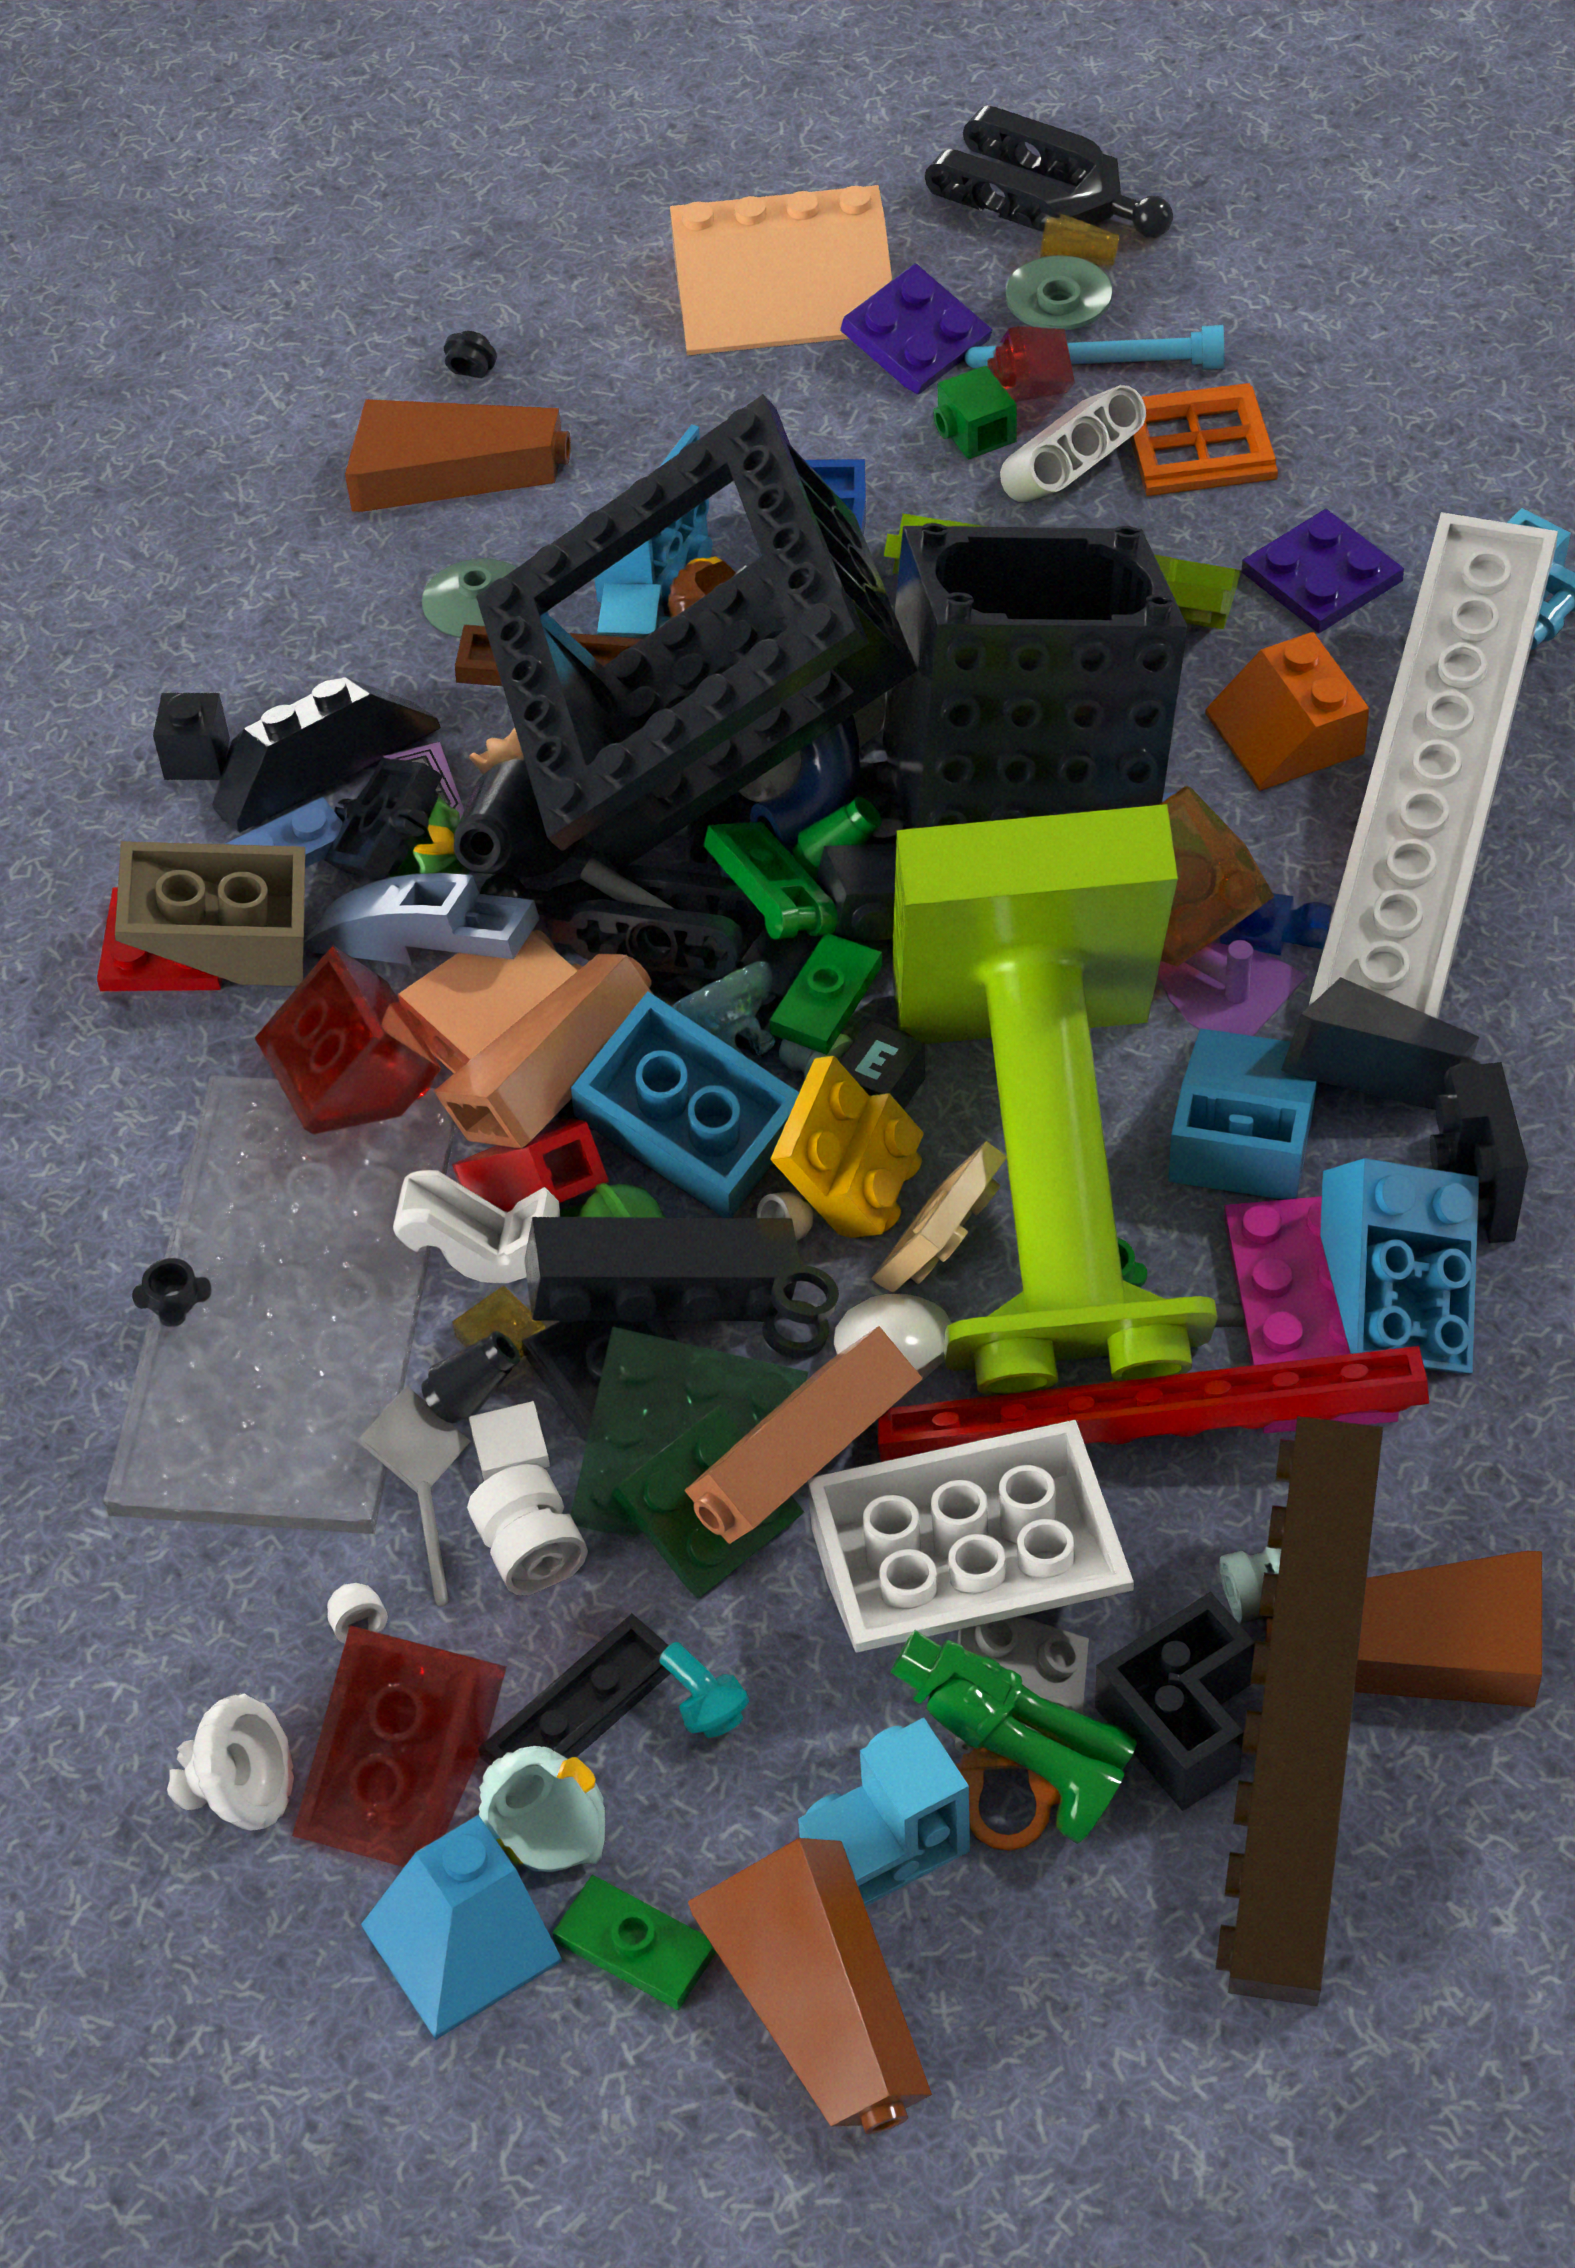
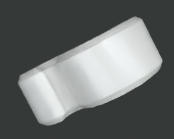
(468, 1229)

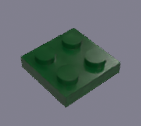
(667, 1515)

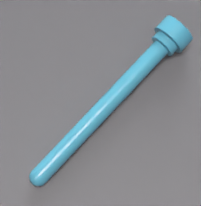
(1202, 348)

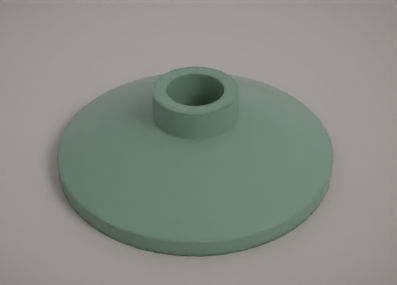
(1058, 292)
(451, 594)

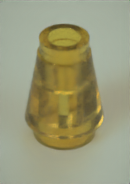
(1078, 239)

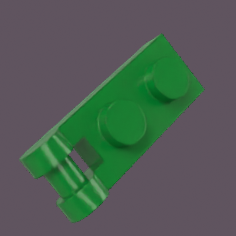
(771, 879)

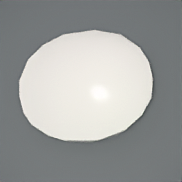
(908, 1320)

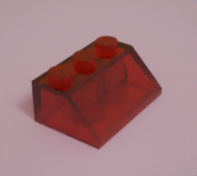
(346, 1048)

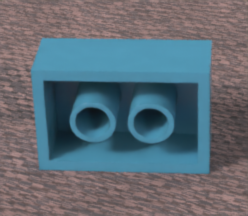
(685, 1105)

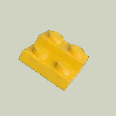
(848, 1150)

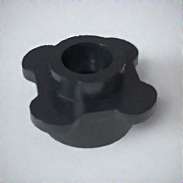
(167, 1277)

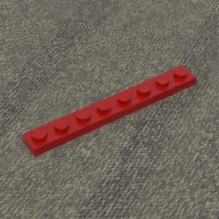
(1170, 1403)

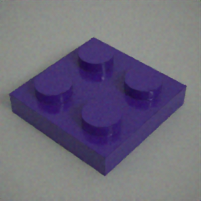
(915, 329)
(1322, 570)

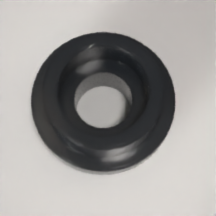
(469, 354)

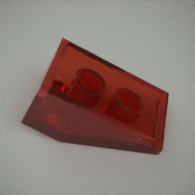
(396, 1746)

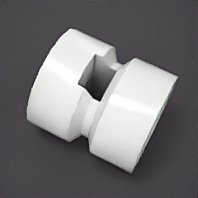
(525, 1528)

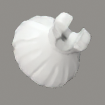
(236, 1765)

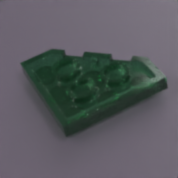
(653, 1395)

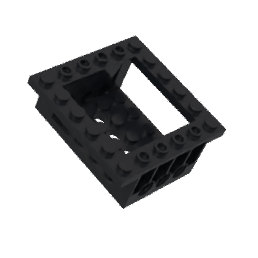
(721, 686)

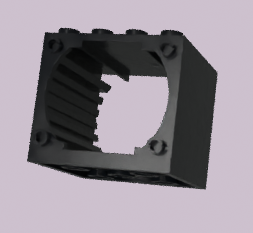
(1036, 676)

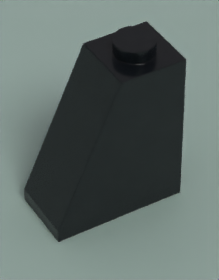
(1376, 1046)

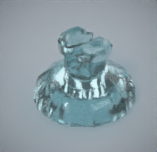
(731, 1006)

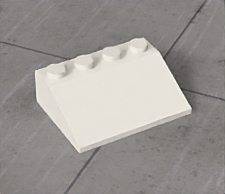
(966, 1536)

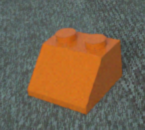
(1290, 713)

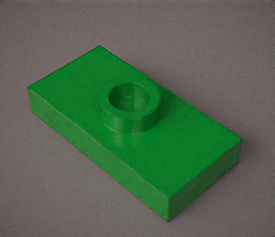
(826, 993)
(634, 1942)

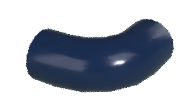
(823, 785)

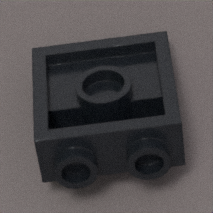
(1482, 1141)

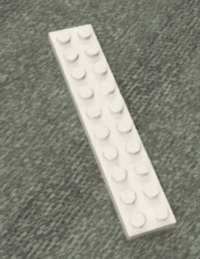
(1438, 762)

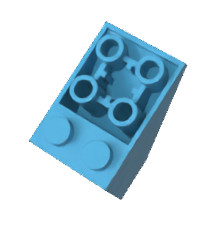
(669, 550)
(1241, 1117)
(1403, 1258)

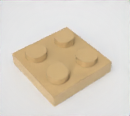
(939, 1223)

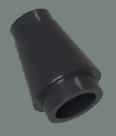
(469, 1377)

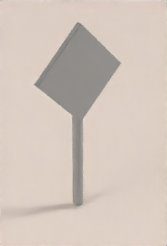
(418, 1450)

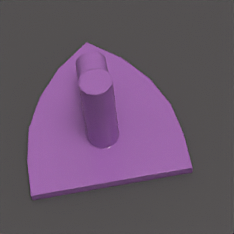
(1229, 987)

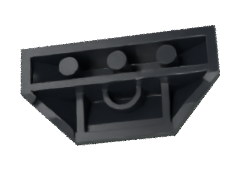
(313, 746)

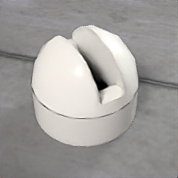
(788, 1206)
(354, 1603)

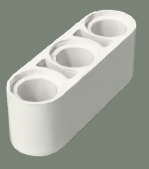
(1053, 450)

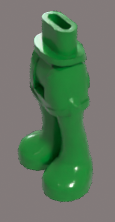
(991, 1711)

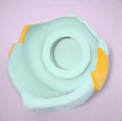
(543, 1809)

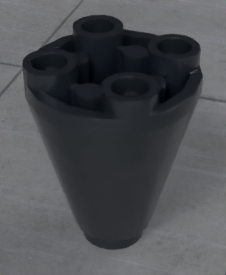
(504, 828)

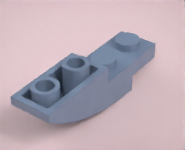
(423, 911)

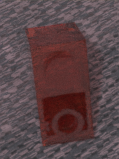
(1032, 362)

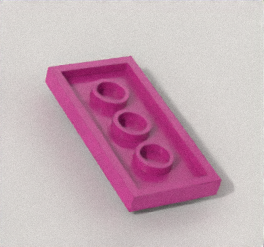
(1287, 1289)

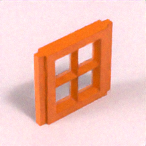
(1207, 471)

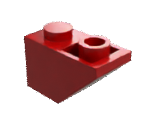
(557, 1158)

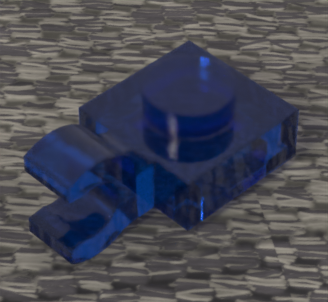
(1278, 923)

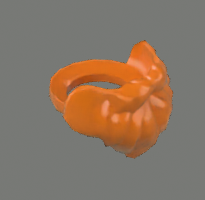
(1046, 1795)

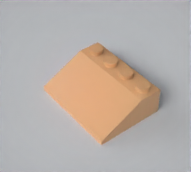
(777, 266)

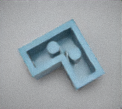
(903, 1816)

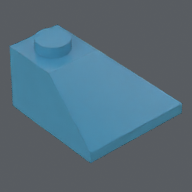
(459, 1928)

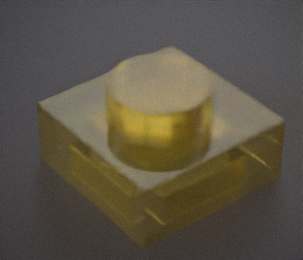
(497, 1312)

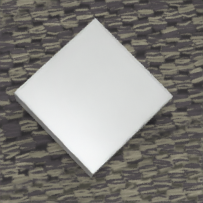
(508, 1438)

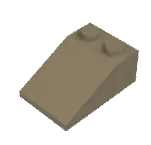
(216, 908)

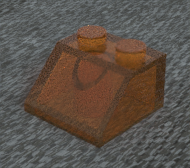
(1215, 878)

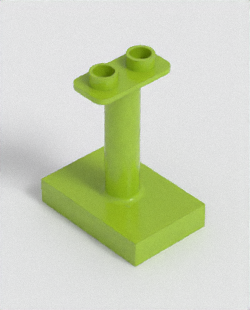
(1031, 943)

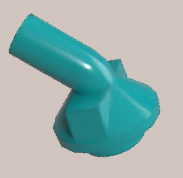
(714, 1702)

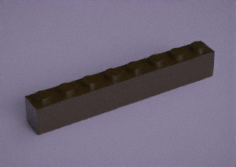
(1305, 1713)

